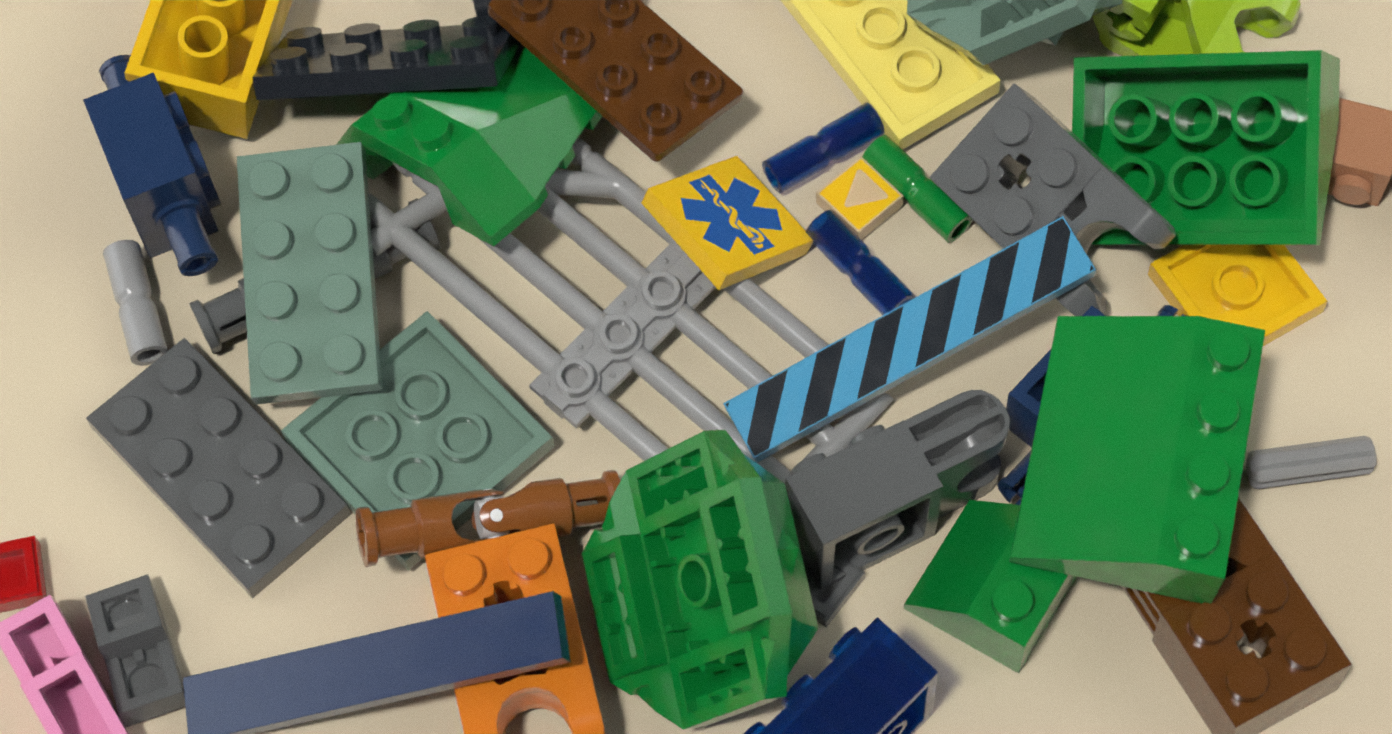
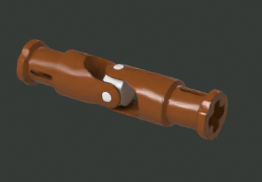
(429, 527)

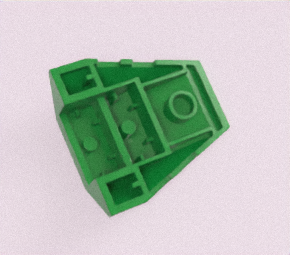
(480, 144)

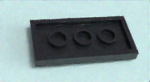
(386, 60)

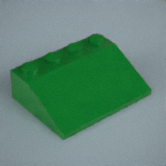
(1216, 140)
(1140, 452)

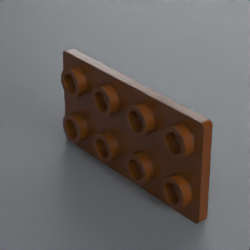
(624, 66)

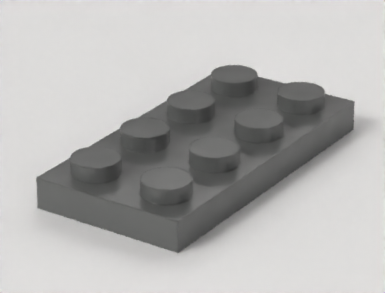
(218, 467)

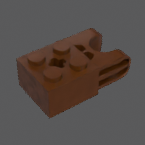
(1254, 609)

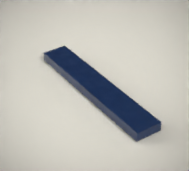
(379, 667)

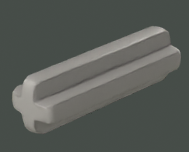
(1310, 462)

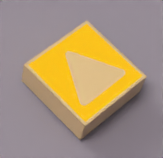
(860, 197)

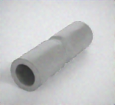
(137, 309)

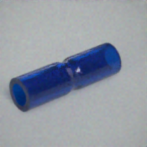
(817, 151)
(854, 259)

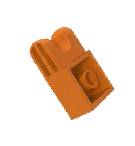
(507, 571)

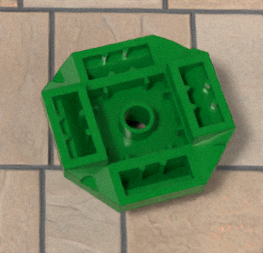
(700, 583)

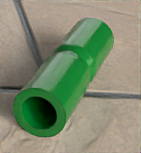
(920, 191)

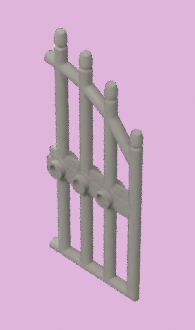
(628, 328)

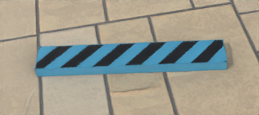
(910, 339)

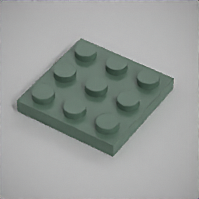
(427, 434)

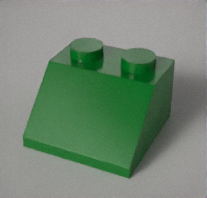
(982, 595)

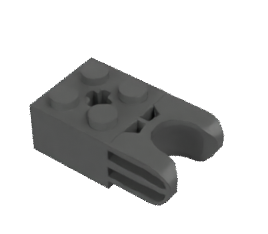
(1064, 182)
(895, 483)

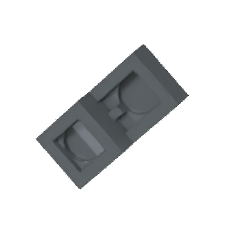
(136, 650)

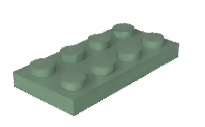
(308, 273)

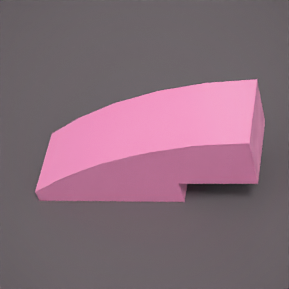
(57, 672)

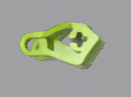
(1190, 25)

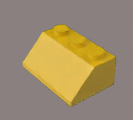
(209, 56)

